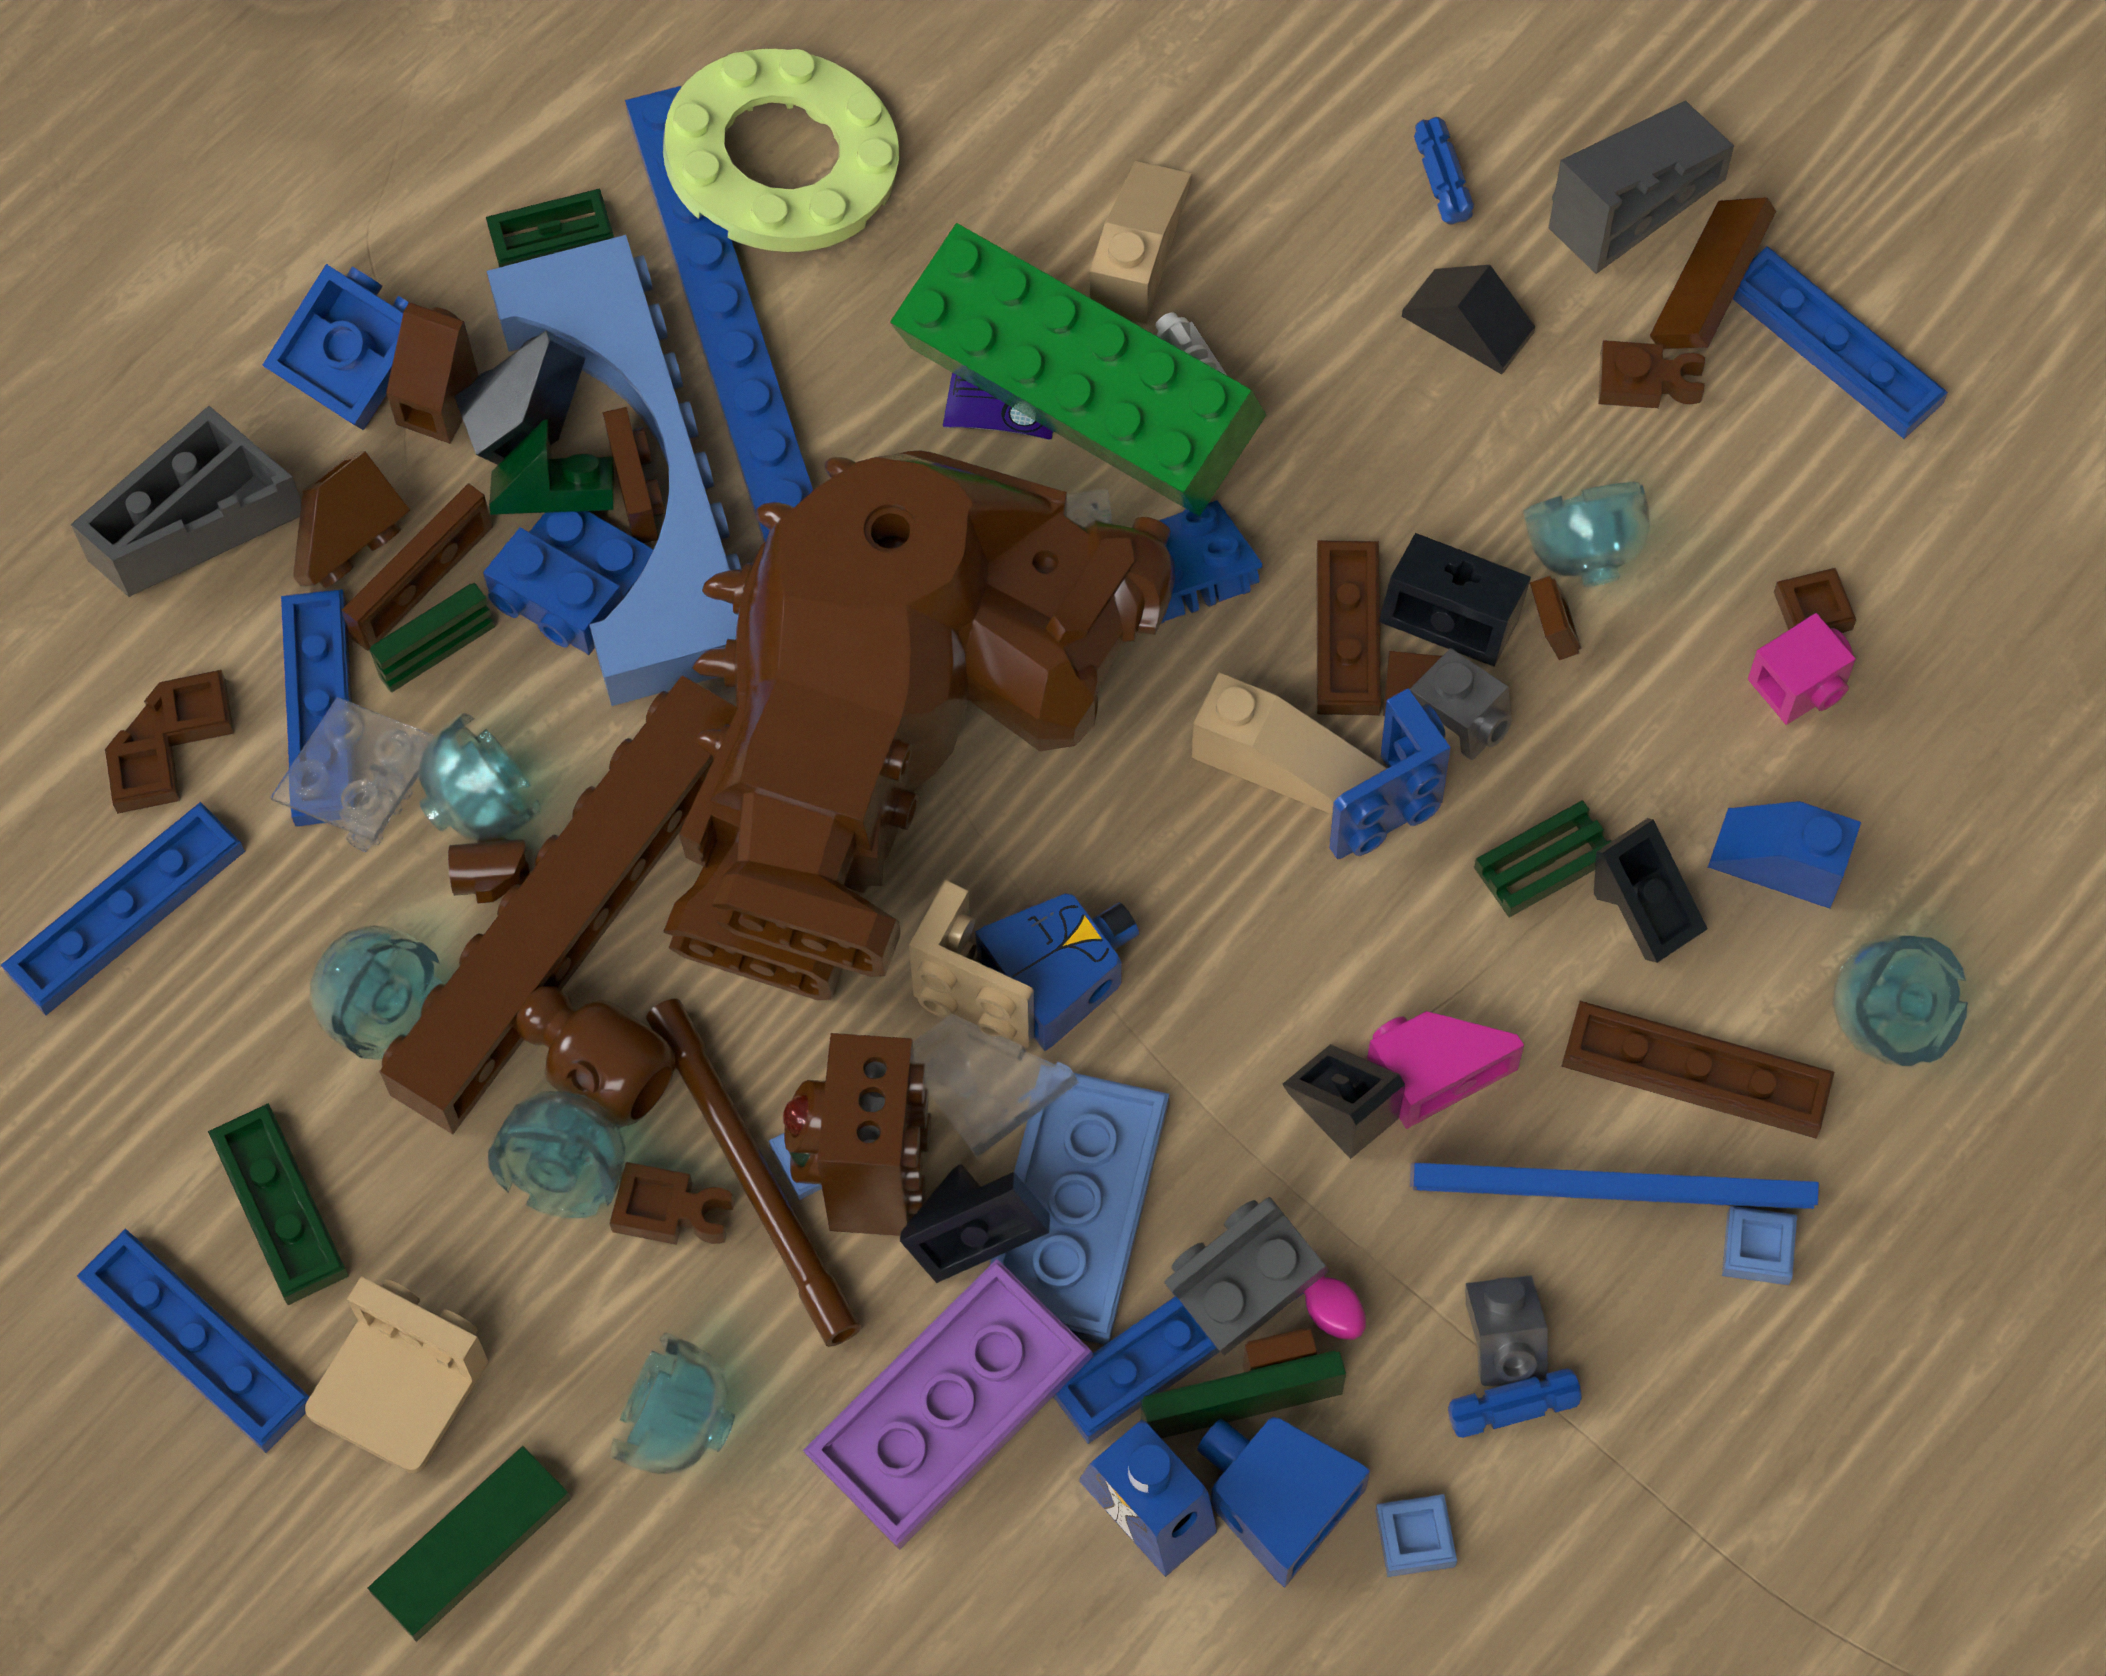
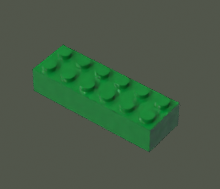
(1079, 369)

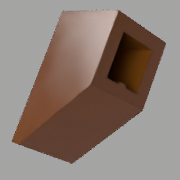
(428, 370)
(340, 516)

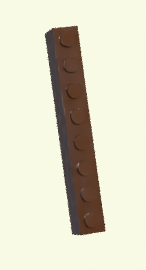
(558, 910)

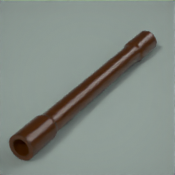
(816, 1286)

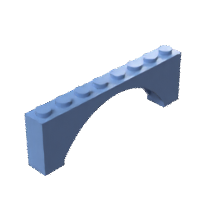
(599, 304)

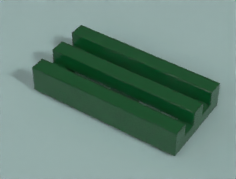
(551, 234)
(432, 637)
(1574, 816)

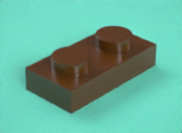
(629, 452)

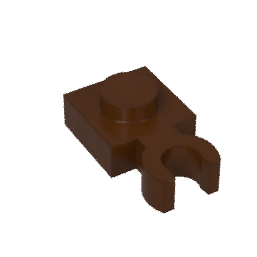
(1639, 375)
(659, 1202)

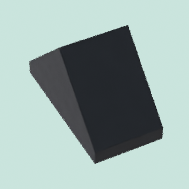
(1472, 313)
(1347, 1097)

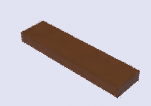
(1698, 1069)

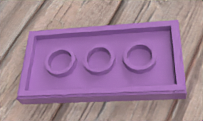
(948, 1403)

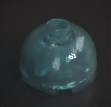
(1590, 532)
(473, 784)
(371, 988)
(1901, 999)
(560, 1153)
(674, 1410)

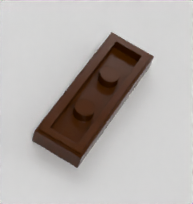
(1713, 273)
(418, 567)
(1348, 628)

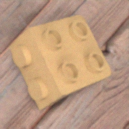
(397, 1376)

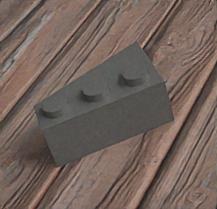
(1636, 183)
(186, 505)

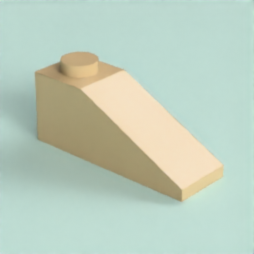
(1138, 240)
(1276, 745)

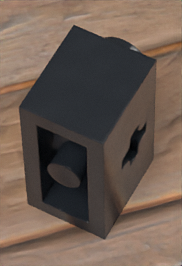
(1454, 599)

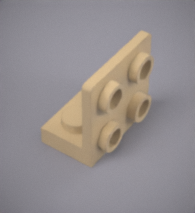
(952, 983)

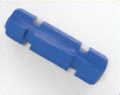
(1443, 170)
(1514, 1402)

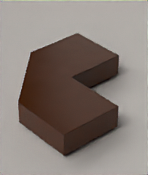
(174, 714)

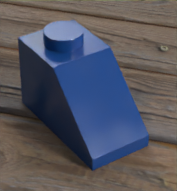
(1787, 848)

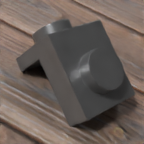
(1466, 702)
(1508, 1330)

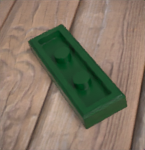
(278, 1204)
(1244, 1394)
(469, 1543)

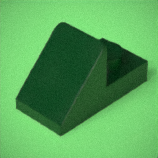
(538, 484)

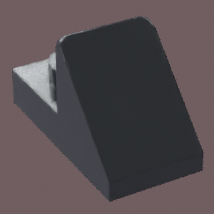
(1649, 890)
(972, 1223)

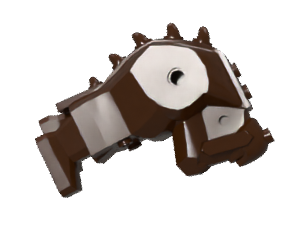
(852, 677)

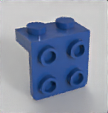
(1405, 791)

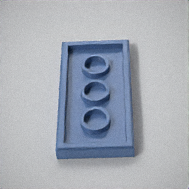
(1091, 1171)

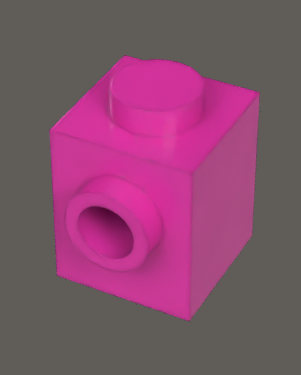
(1803, 669)

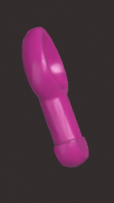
(1335, 1308)

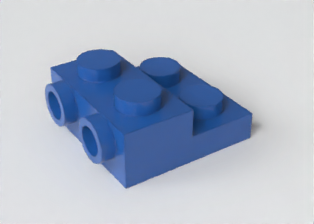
(341, 344)
(566, 574)

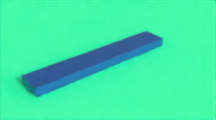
(1614, 1185)

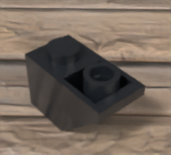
(520, 394)

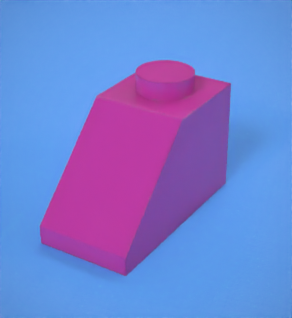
(1442, 1060)

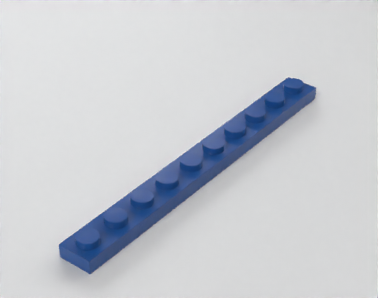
(725, 326)

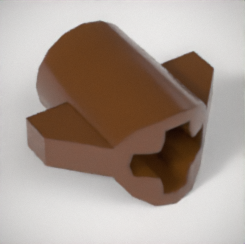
(487, 868)

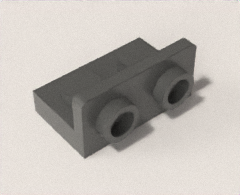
(1245, 1273)

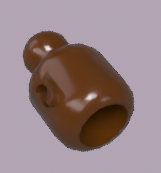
(598, 1052)

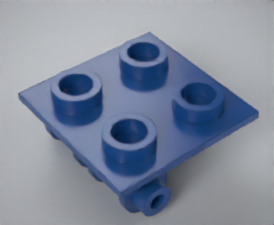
(1208, 558)

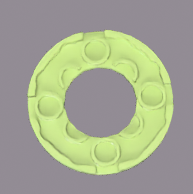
(766, 215)

